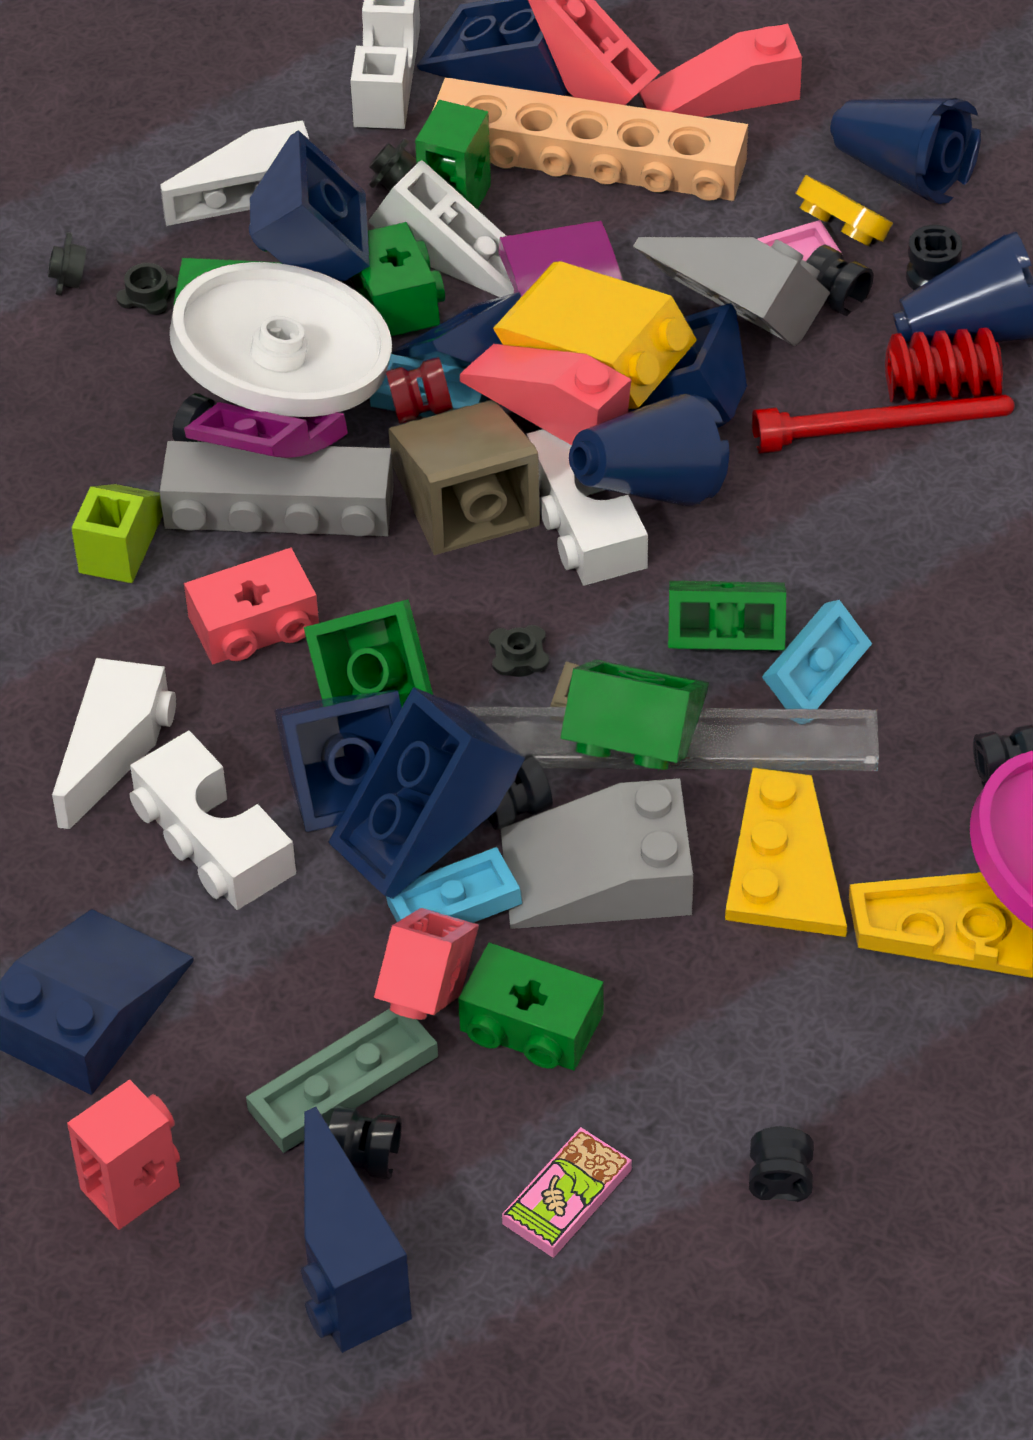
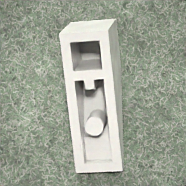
(226, 177)
(453, 230)
(112, 730)

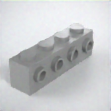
(254, 492)

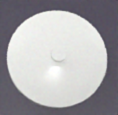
(280, 339)

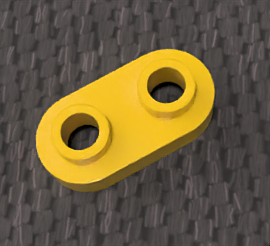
(825, 201)

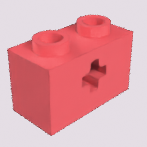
(251, 606)
(425, 963)
(125, 1153)

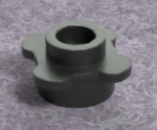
(391, 165)
(67, 264)
(147, 288)
(523, 661)

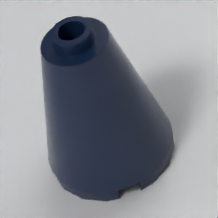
(911, 141)
(979, 292)
(656, 452)

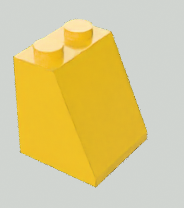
(602, 317)

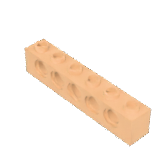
(607, 140)

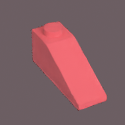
(592, 51)
(735, 75)
(550, 387)

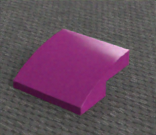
(581, 245)
(266, 431)

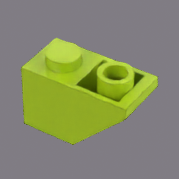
(115, 530)

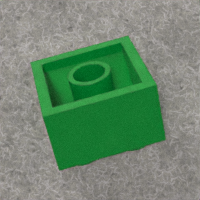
(632, 712)

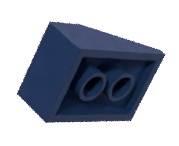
(494, 47)
(424, 791)
(85, 997)
(352, 1254)

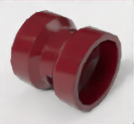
(407, 395)

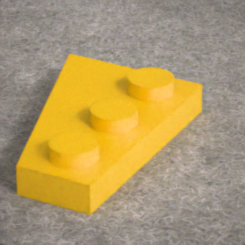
(784, 859)
(942, 921)

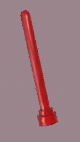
(779, 428)

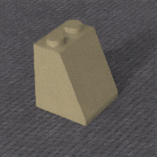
(467, 475)

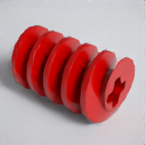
(943, 363)

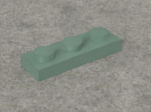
(342, 1075)

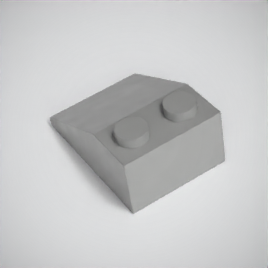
(761, 281)
(603, 858)

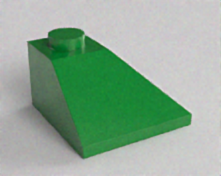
(368, 653)

